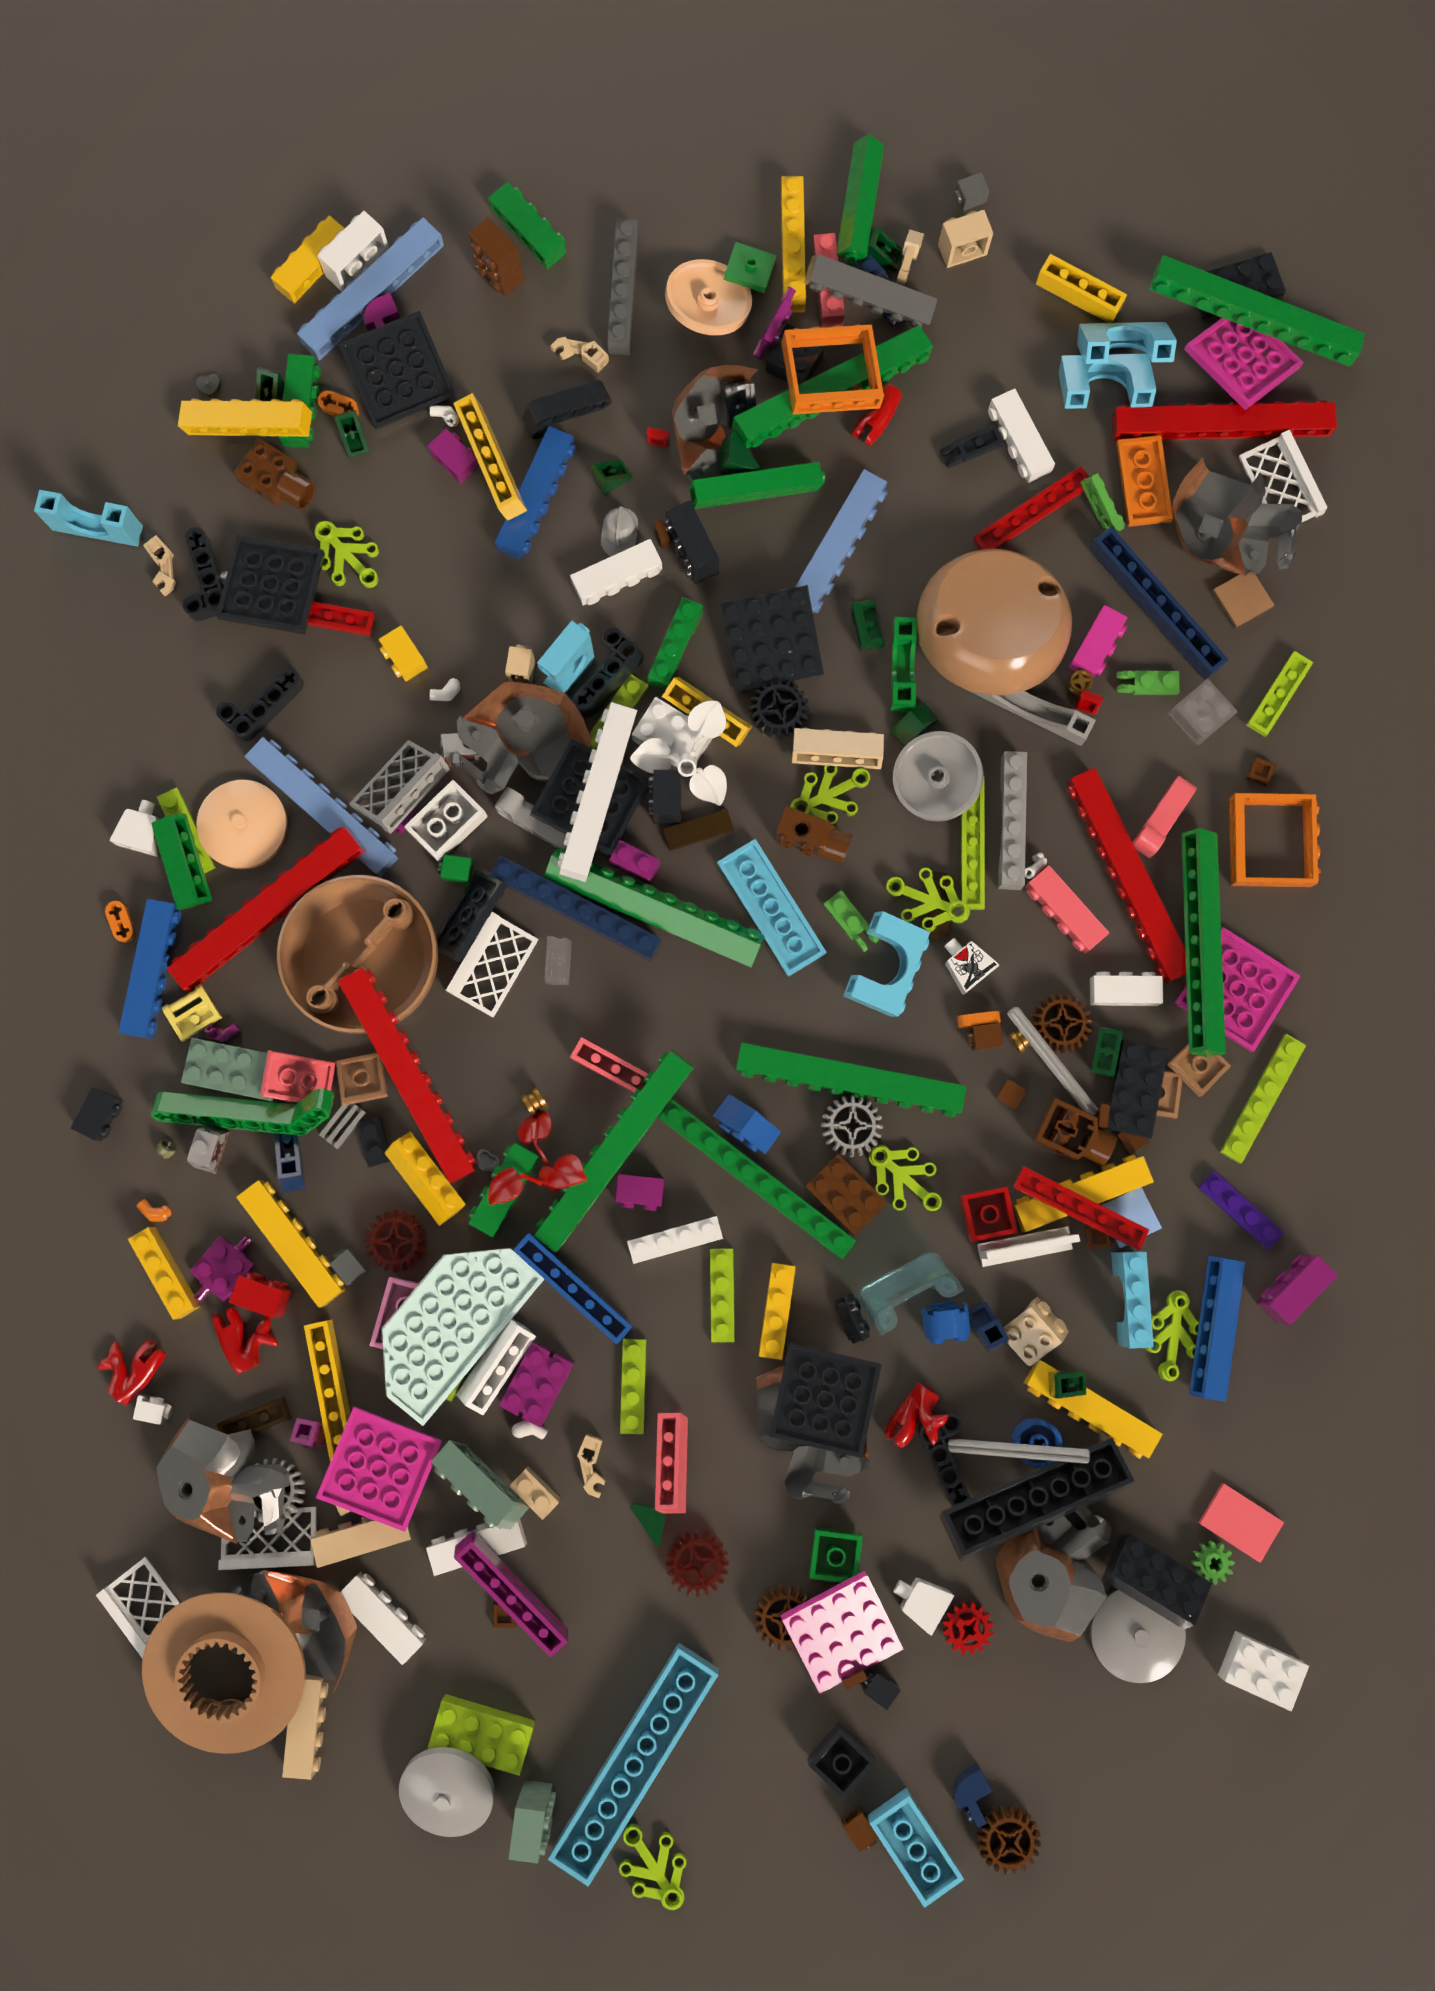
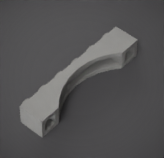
(1057, 719)
(1013, 836)

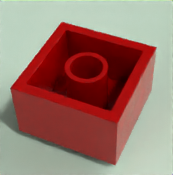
(988, 1214)
(260, 1295)

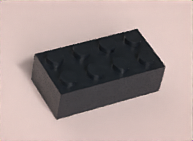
(1157, 1581)

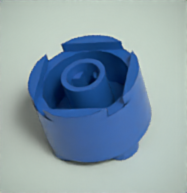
(946, 1322)
(1037, 1428)

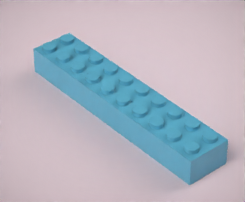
(633, 1764)

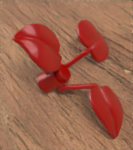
(566, 1171)

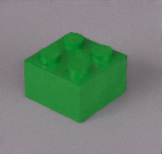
(834, 1554)

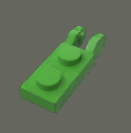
(1101, 503)
(1150, 682)
(849, 919)

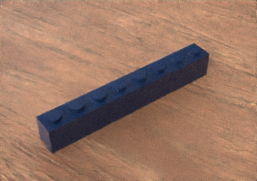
(1158, 603)
(576, 909)

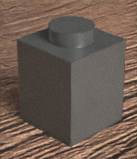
(971, 191)
(348, 1266)

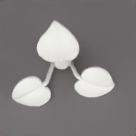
(707, 784)

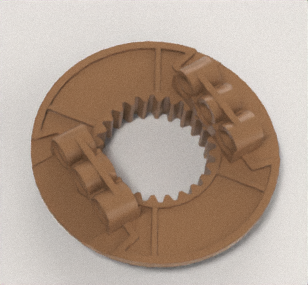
(253, 1630)

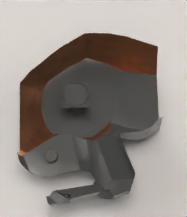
(701, 413)
(1229, 525)
(519, 726)
(1049, 1581)
(314, 1613)

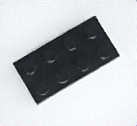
(1254, 273)
(469, 915)
(1137, 1089)

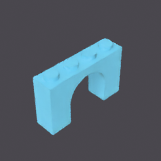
(1151, 337)
(1131, 370)
(114, 525)
(567, 658)
(909, 943)
(1137, 1323)

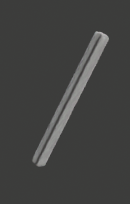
(1052, 1061)
(1019, 1450)

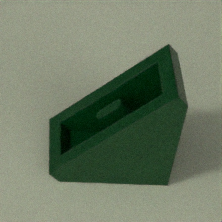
(885, 250)
(269, 385)
(352, 433)
(735, 456)
(610, 475)
(914, 724)
(1067, 1384)
(650, 1519)

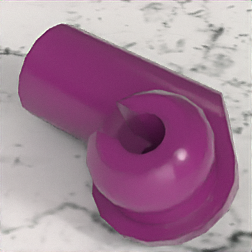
(221, 1035)

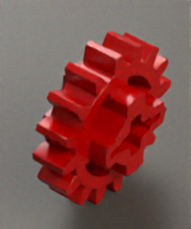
(963, 1636)

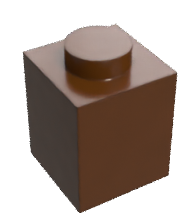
(985, 1037)
(859, 1829)

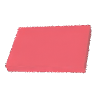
(294, 1076)
(1241, 1522)

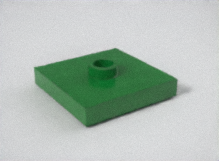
(750, 267)

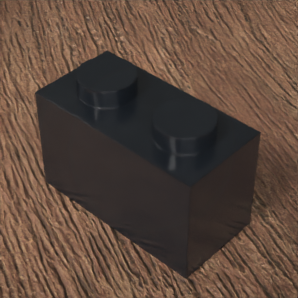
(97, 1114)

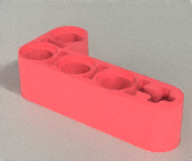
(1163, 817)

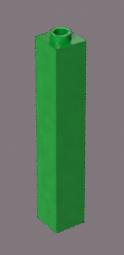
(860, 199)
(756, 485)

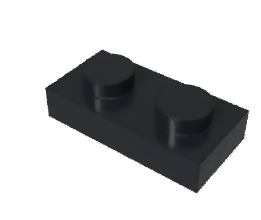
(373, 1141)

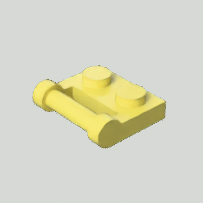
(194, 1019)

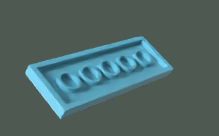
(771, 907)

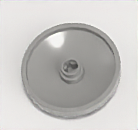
(938, 776)
(1134, 1639)
(446, 1792)

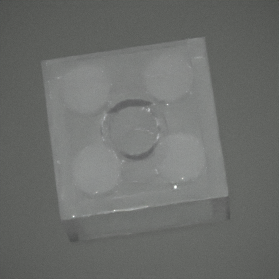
(1202, 712)

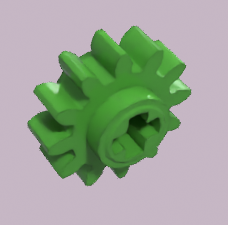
(1221, 1562)

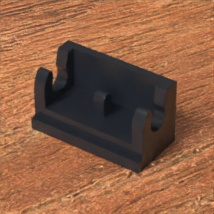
(739, 398)

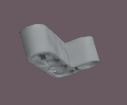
(517, 810)

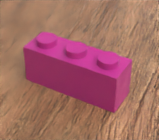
(1099, 641)

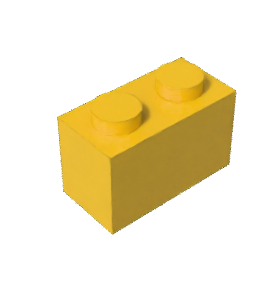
(403, 654)

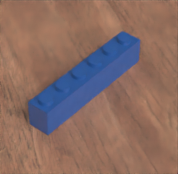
(536, 491)
(149, 969)
(573, 1288)
(1217, 1328)

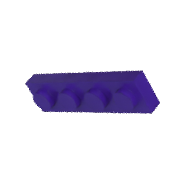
(1240, 1210)

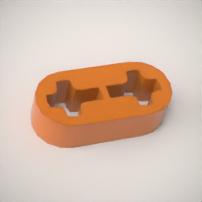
(339, 400)
(115, 923)
(978, 1019)

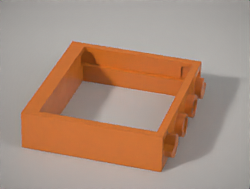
(833, 400)
(1237, 838)

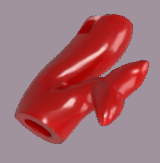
(879, 418)
(231, 1340)
(144, 1365)
(917, 1404)

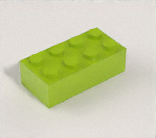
(484, 1732)

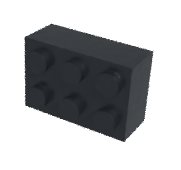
(691, 542)

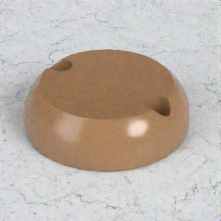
(994, 622)
(350, 927)

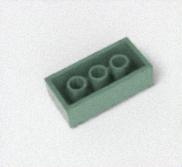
(225, 1068)
(479, 1485)
(532, 1821)

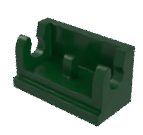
(866, 625)
(1107, 1052)

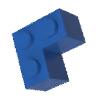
(746, 1124)

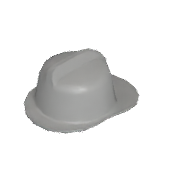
(619, 531)

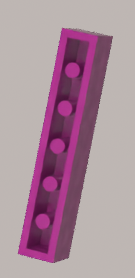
(511, 1593)

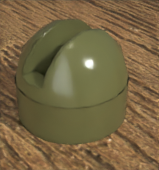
(166, 1148)

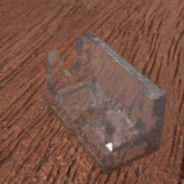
(558, 961)

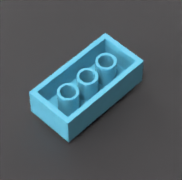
(915, 1847)

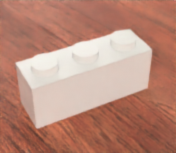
(1126, 989)

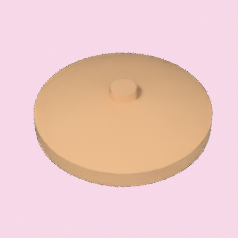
(706, 301)
(242, 824)

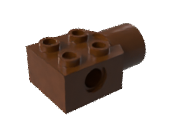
(274, 476)
(819, 839)
(1073, 1133)

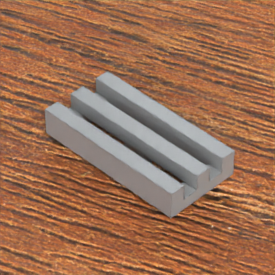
(335, 1118)

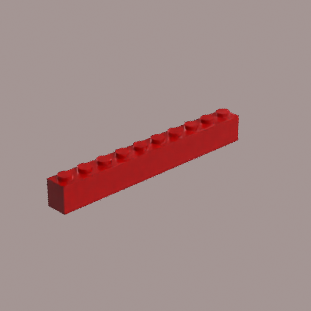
(1225, 421)
(1129, 874)
(265, 909)
(407, 1074)

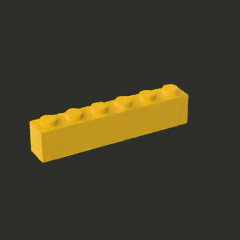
(793, 239)
(245, 418)
(490, 457)
(1097, 1187)
(291, 1243)
(328, 1381)
(1098, 1413)

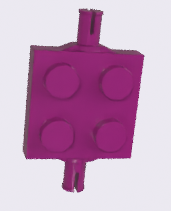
(779, 318)
(221, 1267)

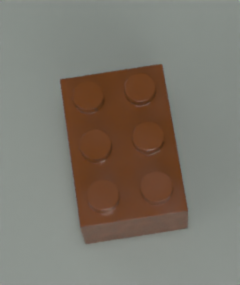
(496, 257)
(846, 1195)

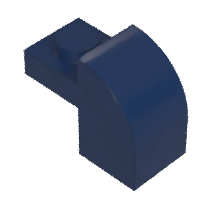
(987, 1327)
(968, 1788)

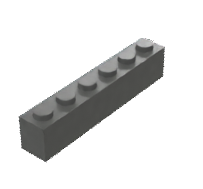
(623, 287)
(870, 290)

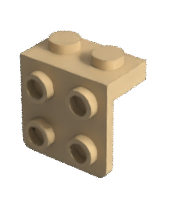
(1035, 1332)

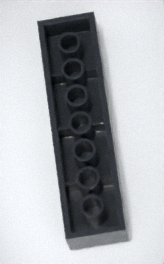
(1035, 1500)

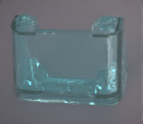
(903, 1283)

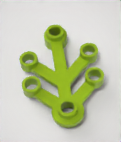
(345, 551)
(826, 795)
(931, 901)
(901, 1176)
(1174, 1332)
(655, 1869)

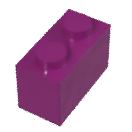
(453, 455)
(634, 862)
(639, 1191)

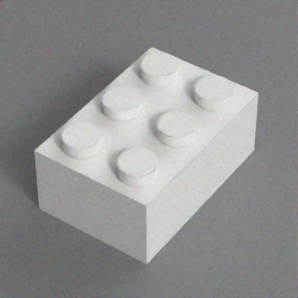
(353, 250)
(671, 726)
(446, 821)
(1263, 1671)

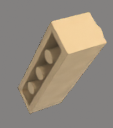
(838, 748)
(354, 1540)
(304, 1732)

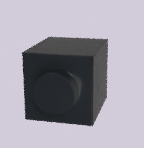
(880, 1688)

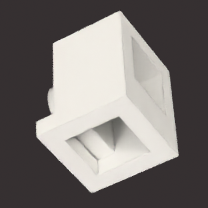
(152, 1410)

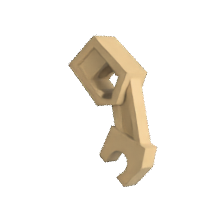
(910, 252)
(573, 347)
(154, 548)
(590, 1477)

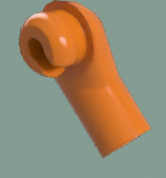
(154, 1214)

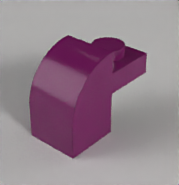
(380, 312)

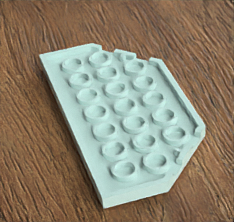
(451, 1324)

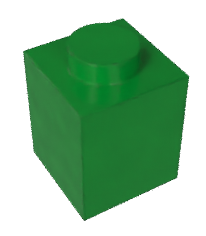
(456, 869)

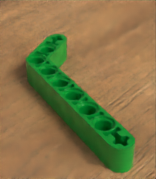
(244, 1114)

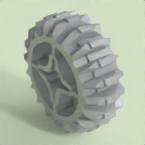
(872, 1126)
(291, 1497)

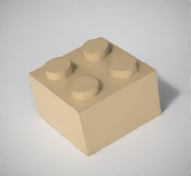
(965, 238)

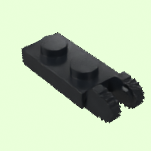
(973, 445)

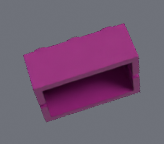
(1296, 1288)
(536, 1384)

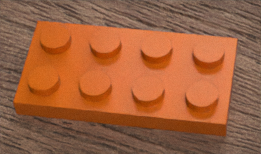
(1144, 481)

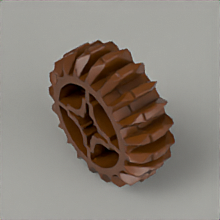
(1080, 1021)
(788, 1596)
(1002, 1847)

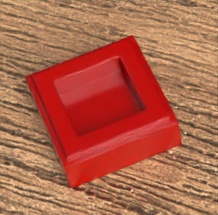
(658, 437)
(1088, 702)

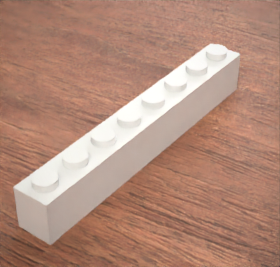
(598, 792)

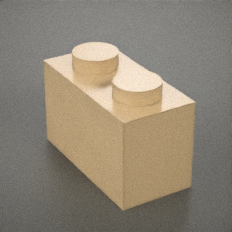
(520, 664)
(535, 1492)

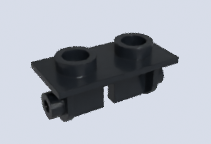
(857, 1328)

